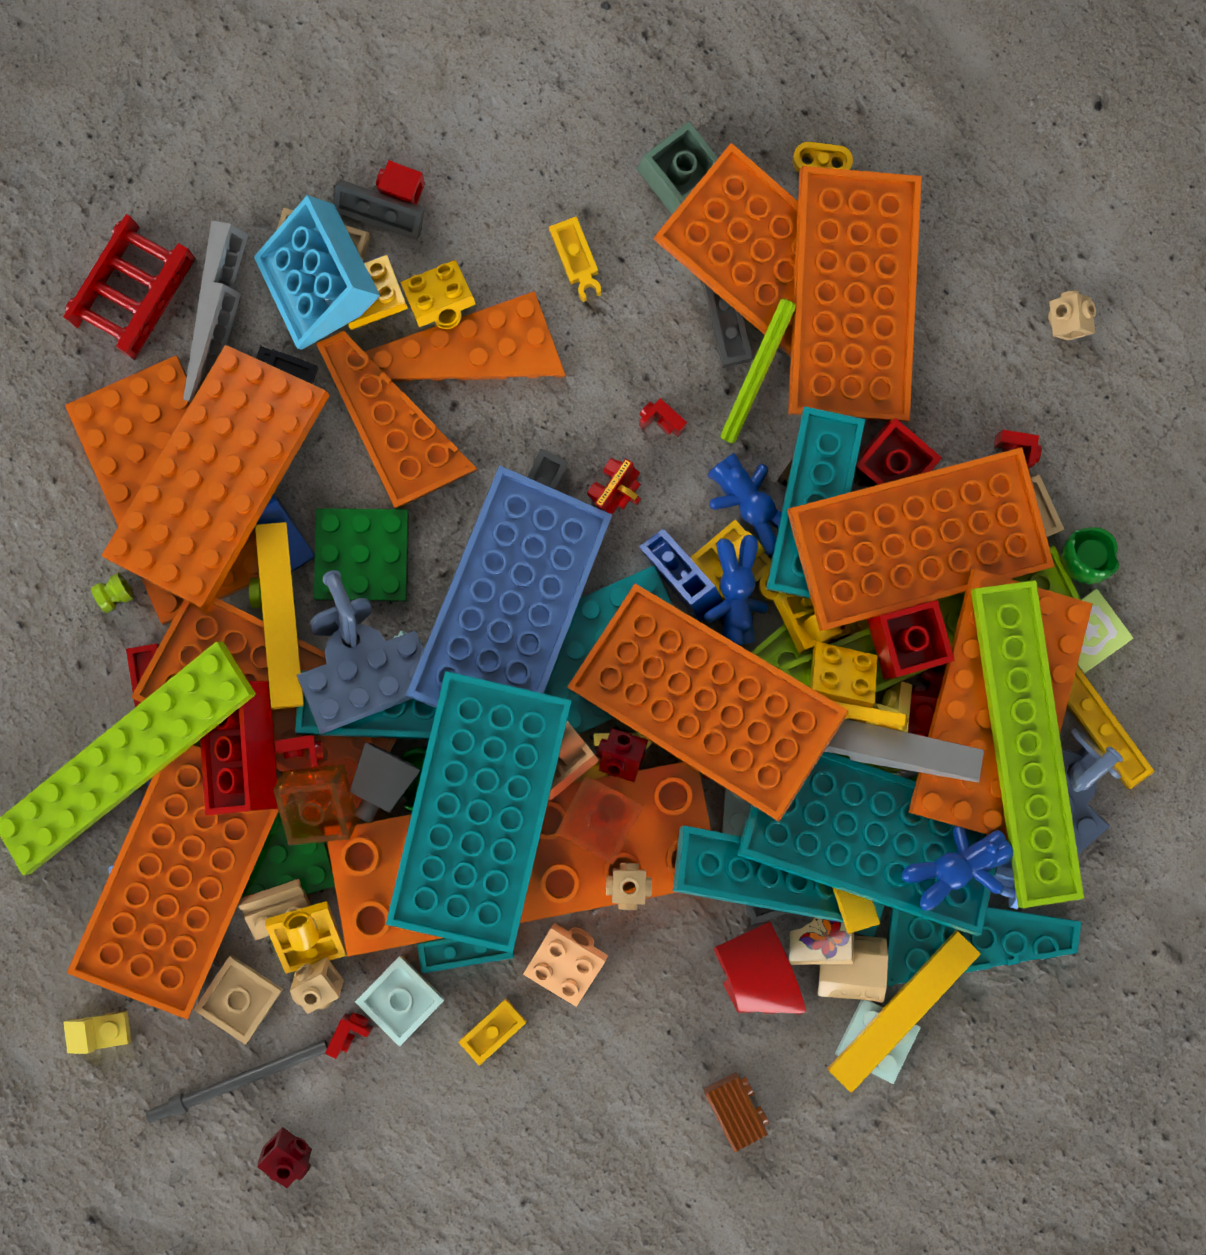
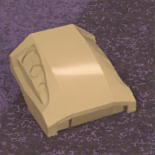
(861, 980)

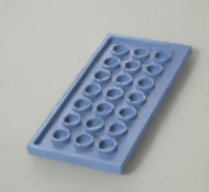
(512, 588)

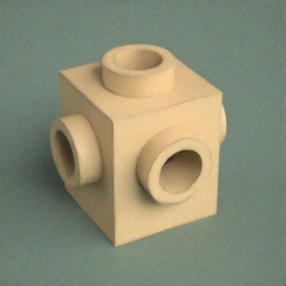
(1072, 315)
(626, 873)
(316, 985)

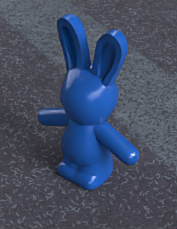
(755, 506)
(736, 586)
(957, 869)

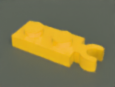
(575, 255)

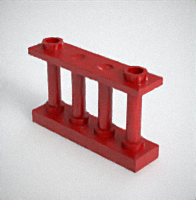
(146, 312)

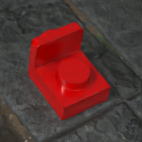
(667, 418)
(1012, 440)
(294, 748)
(343, 1038)

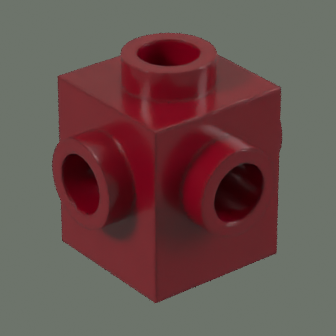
(621, 754)
(285, 1158)

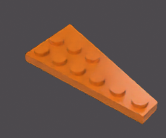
(486, 344)
(399, 437)

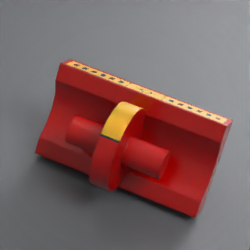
(620, 488)

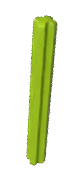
(758, 370)

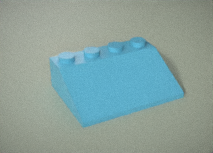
(315, 272)

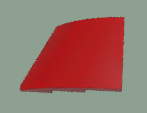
(759, 973)

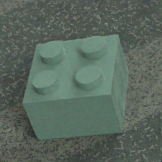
(677, 165)

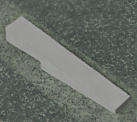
(216, 302)
(906, 751)

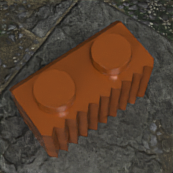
(736, 1112)

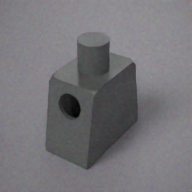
(381, 781)

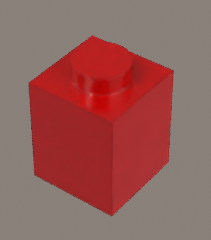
(400, 182)

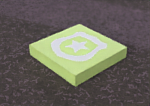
(1103, 633)

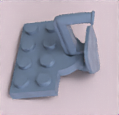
(357, 676)
(1084, 771)

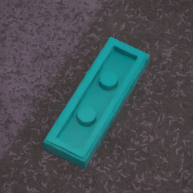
(450, 954)

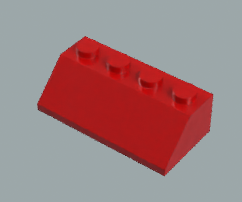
(241, 758)

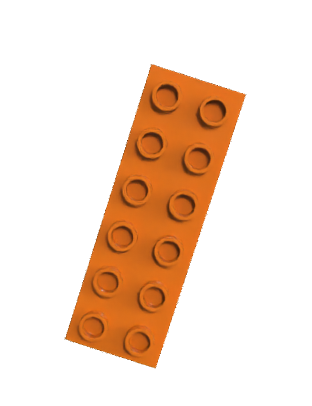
(562, 876)

